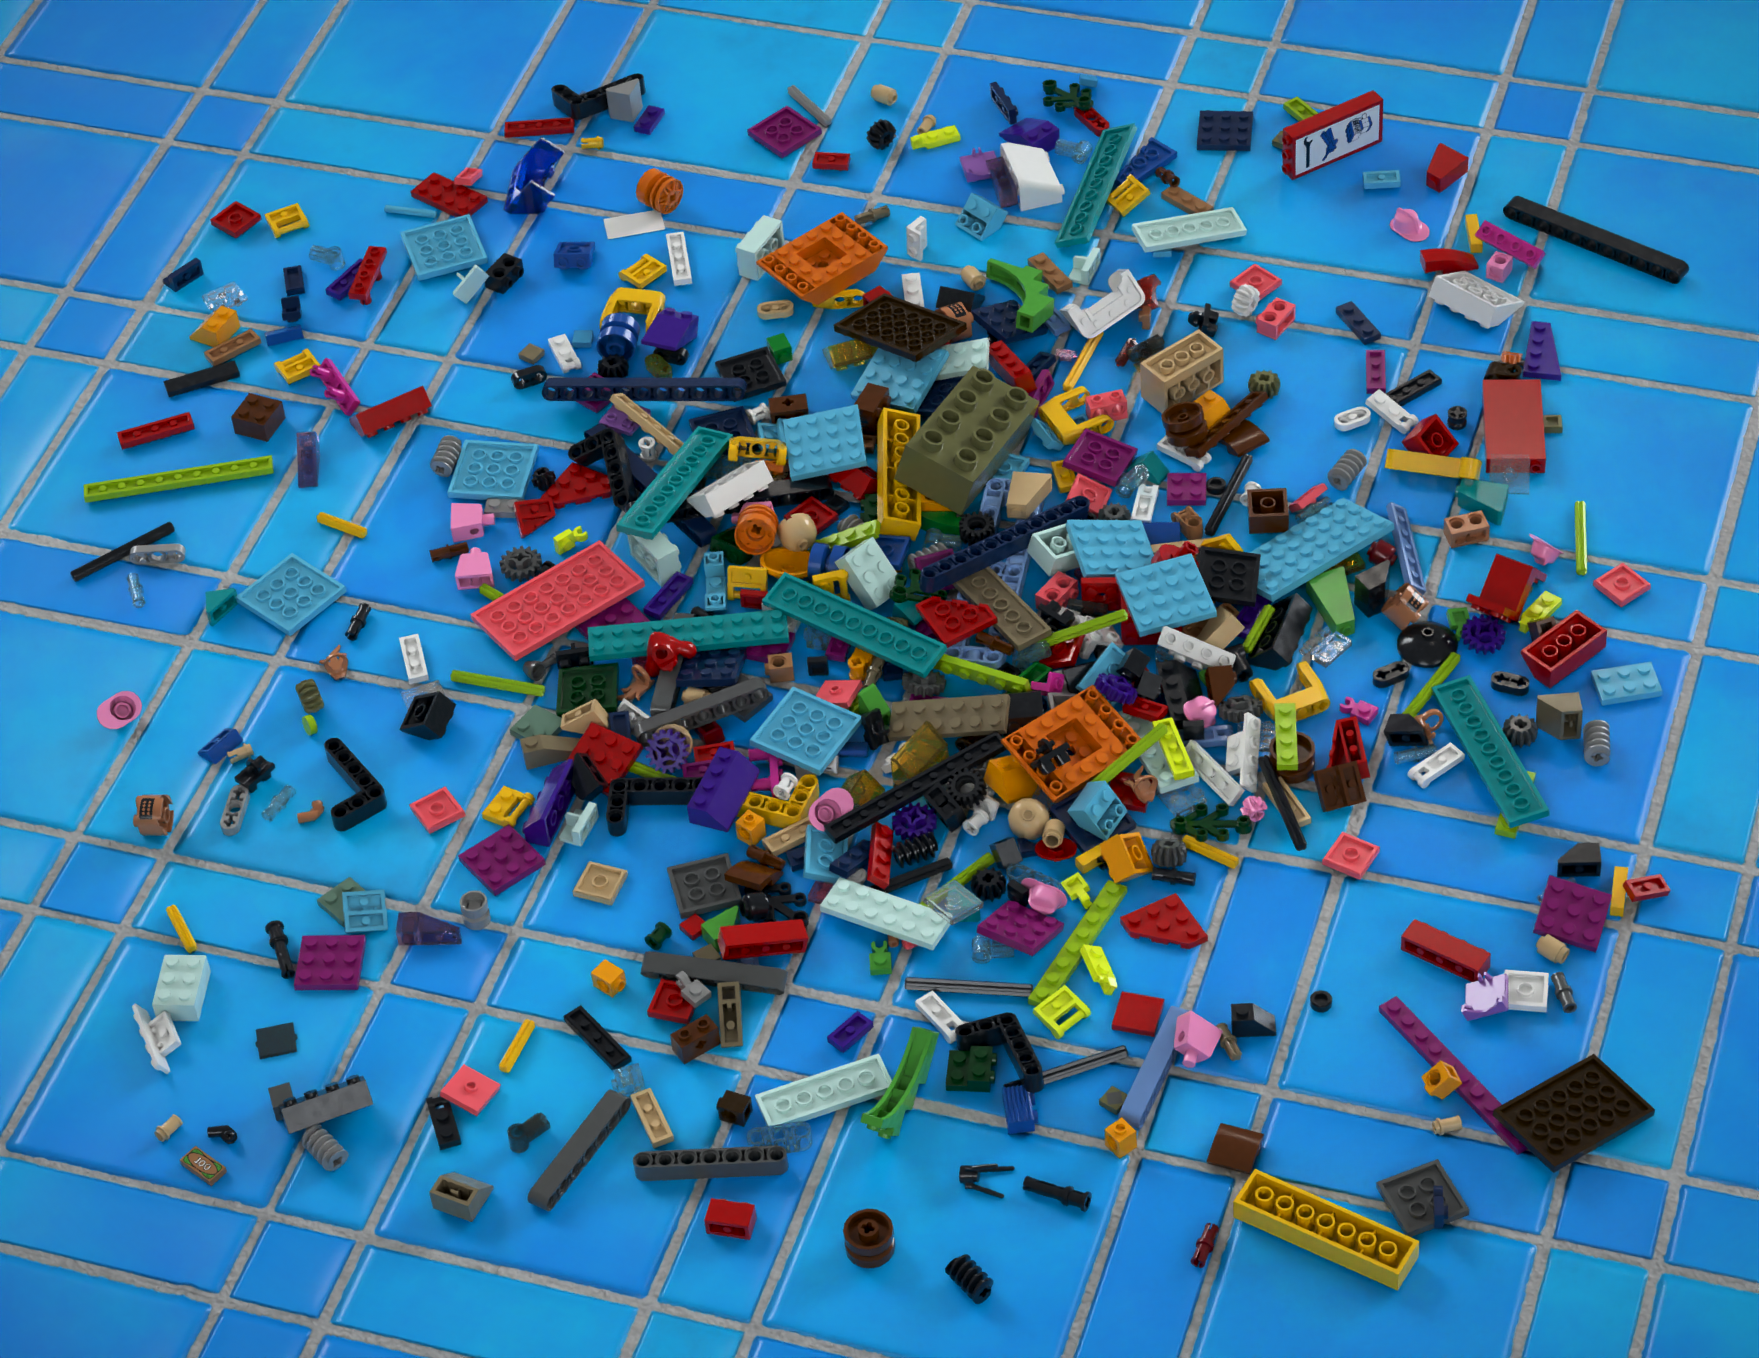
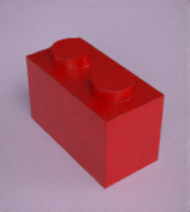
(730, 1218)

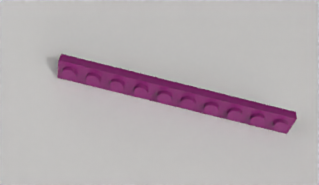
(1433, 1051)

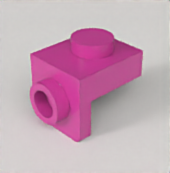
(1054, 684)

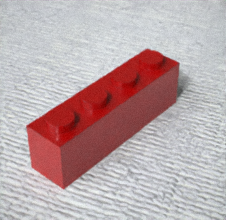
(1010, 367)
(762, 939)
(1445, 951)

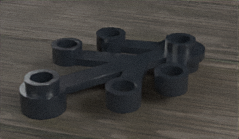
(779, 901)

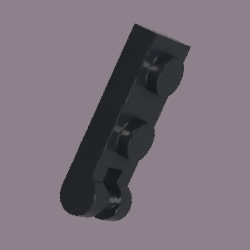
(443, 1123)

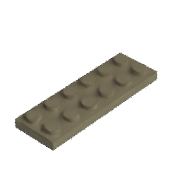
(1015, 618)
(951, 716)

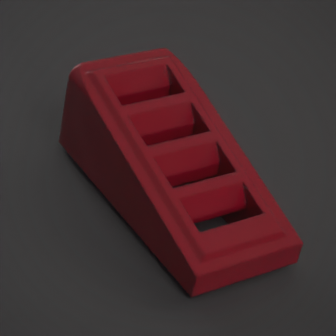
(710, 733)

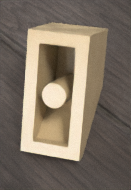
(581, 717)

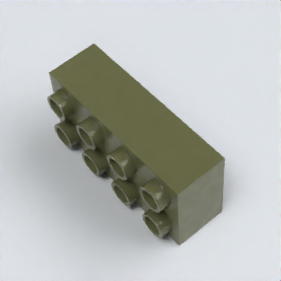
(966, 439)

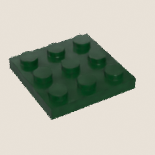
(587, 683)

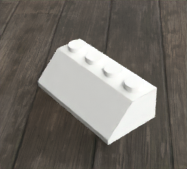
(731, 489)

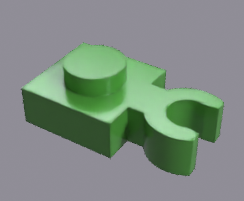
(1456, 619)
(880, 960)

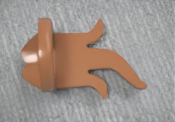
(336, 667)
(639, 687)
(1423, 717)
(1143, 789)

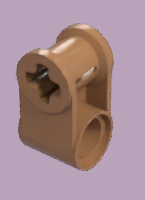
(1190, 523)

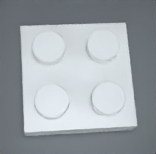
(1527, 990)

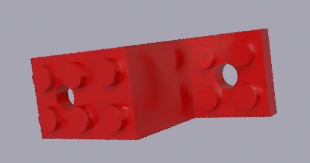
(1093, 586)
(1506, 589)

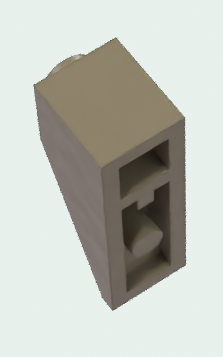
(546, 749)
(730, 1014)

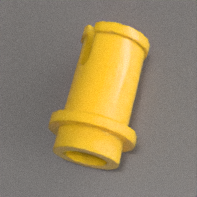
(597, 142)

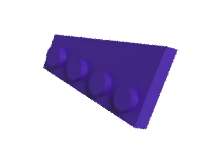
(1541, 353)

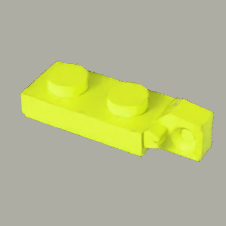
(935, 138)
(1542, 607)
(1099, 968)

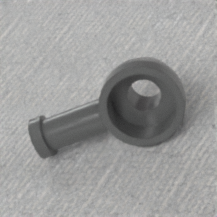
(535, 669)

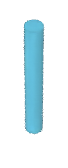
(410, 211)

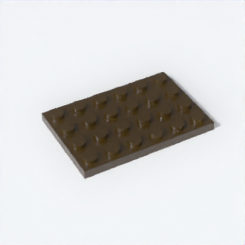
(900, 327)
(1573, 1112)

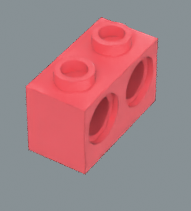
(1275, 318)
(1107, 403)
(1059, 589)

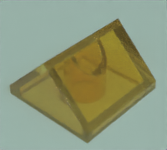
(863, 787)

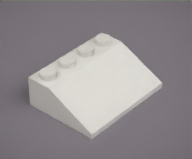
(1474, 298)

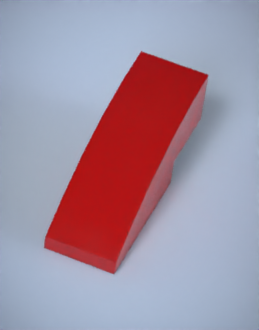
(1447, 260)

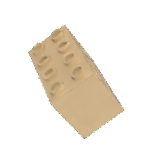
(1182, 371)

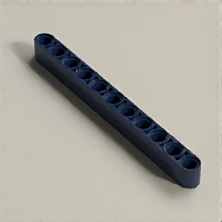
(651, 384)
(697, 529)
(999, 545)

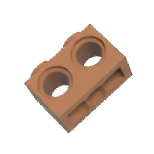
(1466, 529)

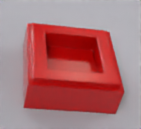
(692, 926)

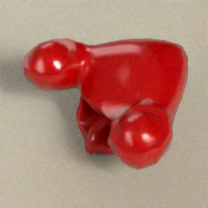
(663, 652)

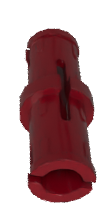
(1204, 1245)

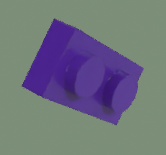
(649, 120)
(850, 1032)

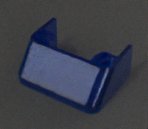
(527, 182)

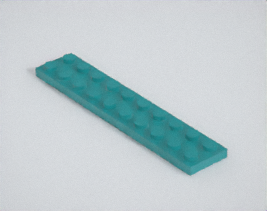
(1095, 186)
(674, 483)
(855, 625)
(704, 632)
(1490, 752)

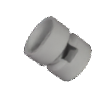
(475, 910)

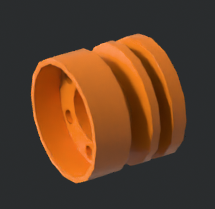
(659, 191)
(756, 529)

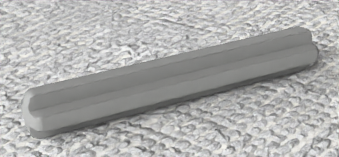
(810, 106)

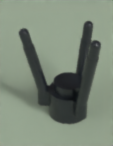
(971, 1174)

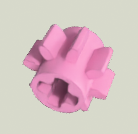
(1253, 808)

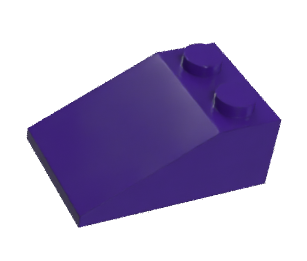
(1032, 133)
(671, 329)

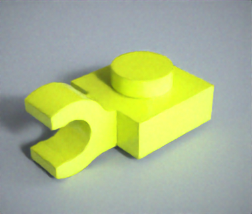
(566, 540)
(1076, 888)

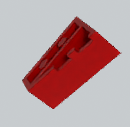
(1348, 746)

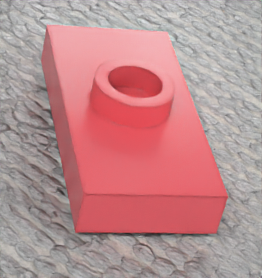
(468, 176)
(1308, 497)

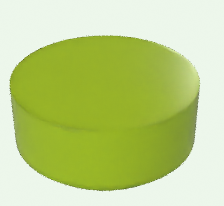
(309, 724)

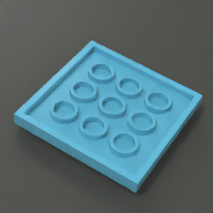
(444, 247)
(906, 379)
(824, 442)
(493, 470)
(1109, 546)
(291, 594)
(1165, 595)
(806, 731)

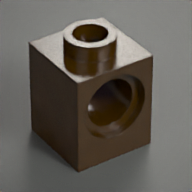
(734, 1108)

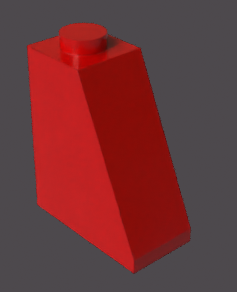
(1445, 168)

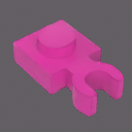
(1364, 711)

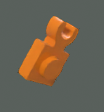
(1511, 357)
(776, 469)

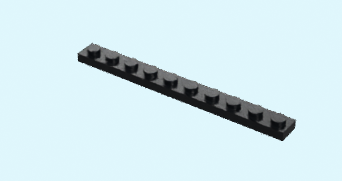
(913, 788)

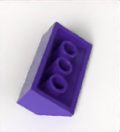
(722, 790)
(550, 806)

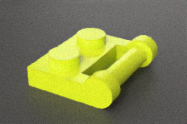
(1057, 1006)

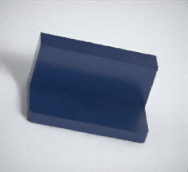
(184, 275)

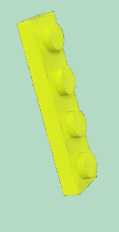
(1175, 751)

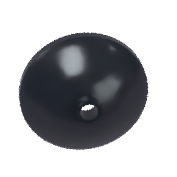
(1426, 644)

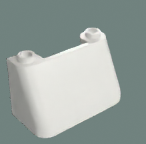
(1032, 175)
(1123, 299)

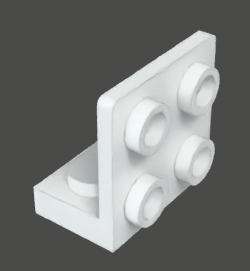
(1100, 637)

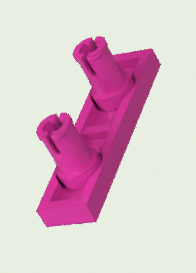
(1510, 244)
(337, 386)
(766, 784)

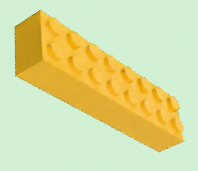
(896, 503)
(1326, 1229)

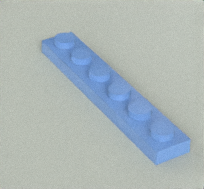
(1406, 547)

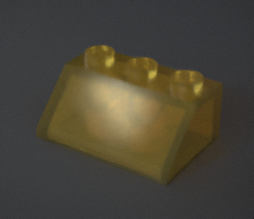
(848, 353)
(919, 753)

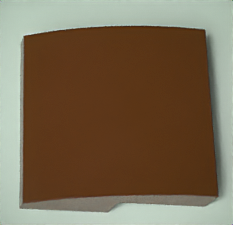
(1244, 439)
(1339, 786)
(752, 875)
(1235, 1148)

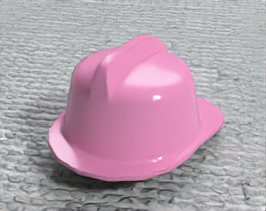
(1409, 226)
(1543, 551)
(1201, 709)
(119, 710)
(829, 807)
(1044, 897)

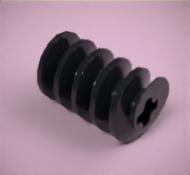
(915, 849)
(970, 1278)

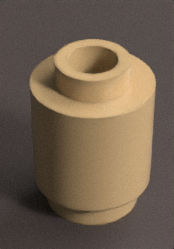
(884, 94)
(973, 277)
(693, 693)
(1053, 833)
(1552, 949)

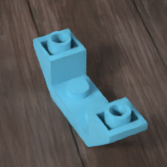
(715, 581)

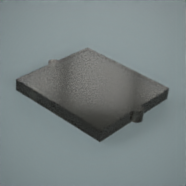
(276, 1040)

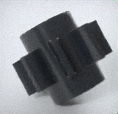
(543, 478)

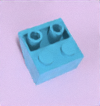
(980, 217)
(1097, 809)

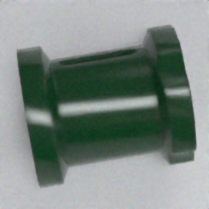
(658, 935)

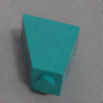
(1484, 496)

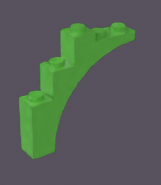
(1029, 287)
(900, 1096)

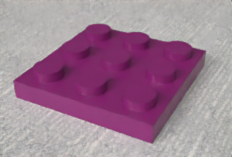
(784, 131)
(1100, 457)
(619, 613)
(502, 860)
(1572, 913)
(1020, 927)
(330, 962)

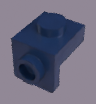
(291, 308)

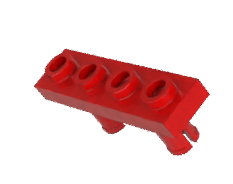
(367, 274)

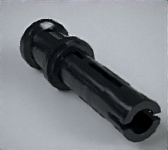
(279, 942)
(1066, 1195)

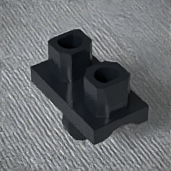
(1205, 321)
(1054, 620)
(573, 657)
(874, 729)
(1059, 754)
(255, 772)

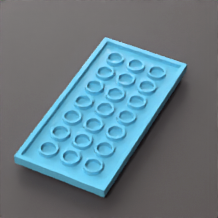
(1316, 546)

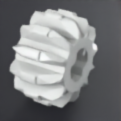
(1245, 300)

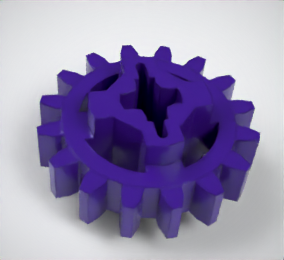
(1485, 634)
(1116, 688)
(659, 747)
(914, 821)

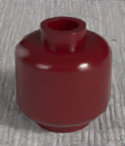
(1380, 552)

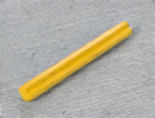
(1081, 362)

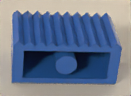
(1018, 1109)

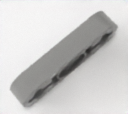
(143, 550)
(237, 817)

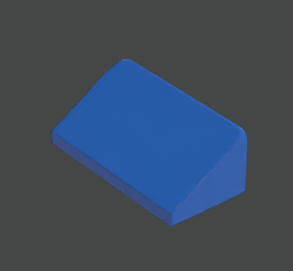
(284, 335)
(1162, 532)
(220, 745)
(854, 749)

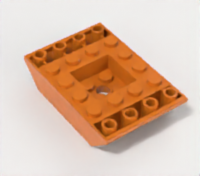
(839, 246)
(1090, 728)

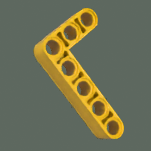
(1433, 464)
(782, 812)

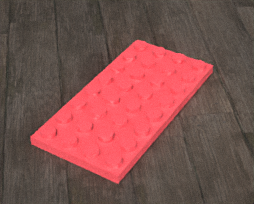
(557, 600)

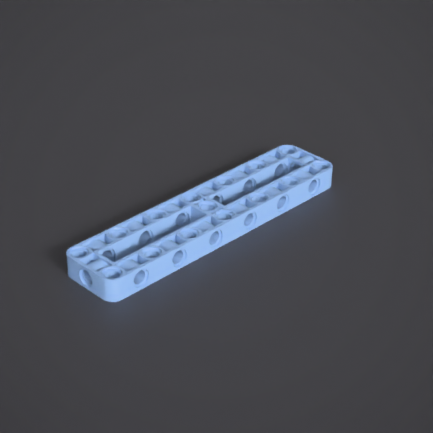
(1012, 572)

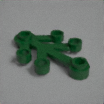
(1066, 99)
(901, 594)
(1181, 825)

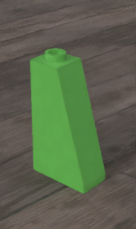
(1332, 599)

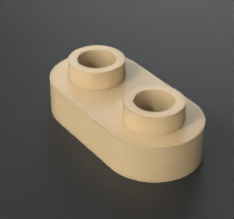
(775, 309)

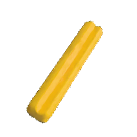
(342, 525)
(1211, 852)
(181, 928)
(516, 1046)

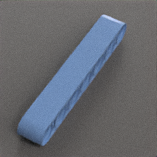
(1152, 1072)

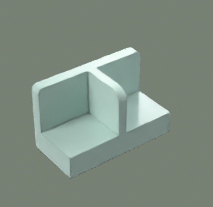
(1085, 267)
(470, 283)
(579, 824)

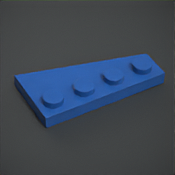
(1147, 161)

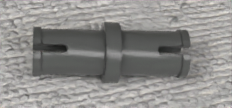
(1563, 992)

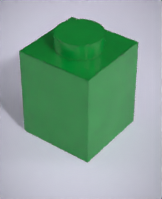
(780, 348)

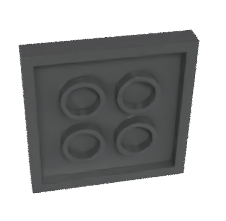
(702, 887)
(1411, 1197)

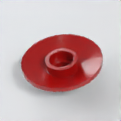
(1064, 851)

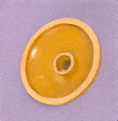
(783, 560)

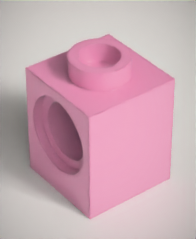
(1499, 266)

